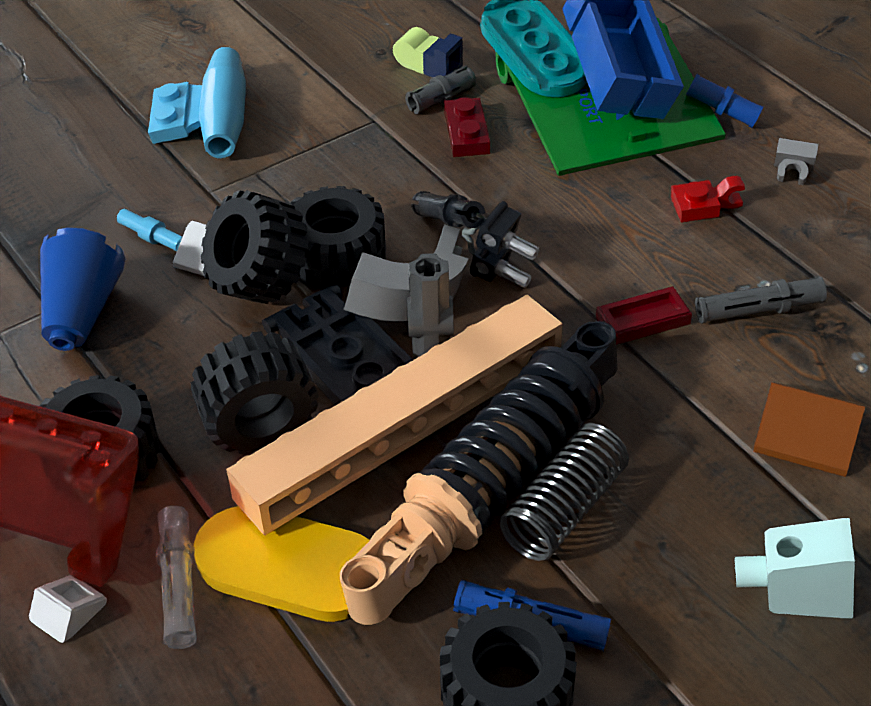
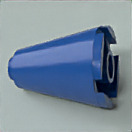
(75, 284)

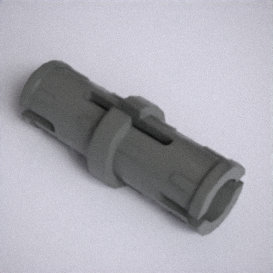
(440, 89)

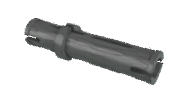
(777, 296)

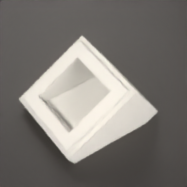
(190, 249)
(65, 607)

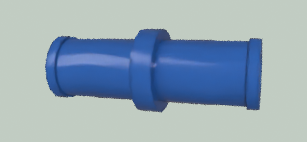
(724, 100)

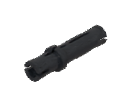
(449, 209)

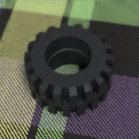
(339, 229)
(254, 247)
(253, 391)
(115, 405)
(507, 639)

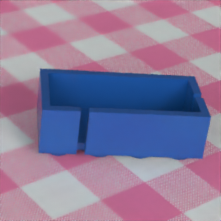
(624, 56)

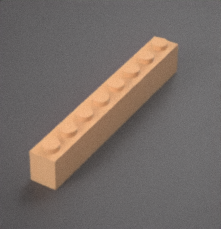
(389, 415)

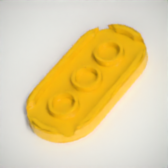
(286, 569)

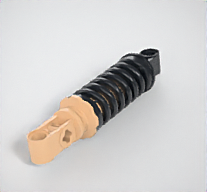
(481, 470)

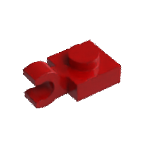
(703, 201)

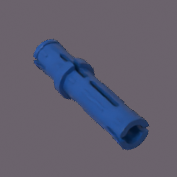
(581, 626)

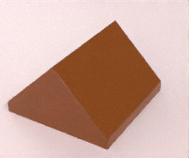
(809, 428)

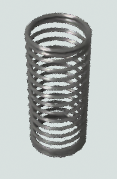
(537, 519)

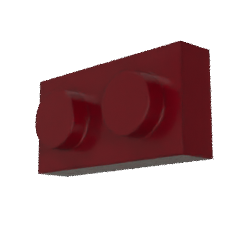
(466, 127)

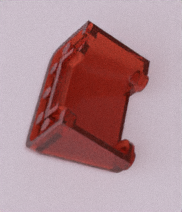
(67, 484)

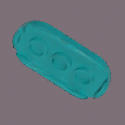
(533, 46)

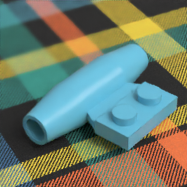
(213, 106)

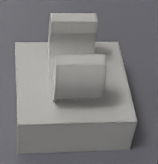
(796, 156)

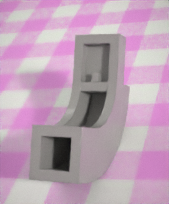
(382, 286)

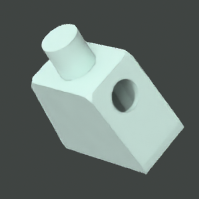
(804, 569)

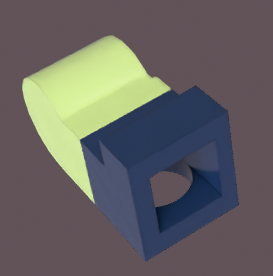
(429, 53)

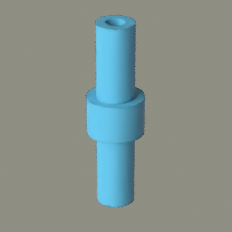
(149, 229)

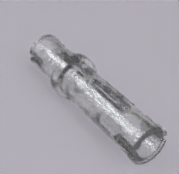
(176, 558)

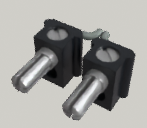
(495, 243)

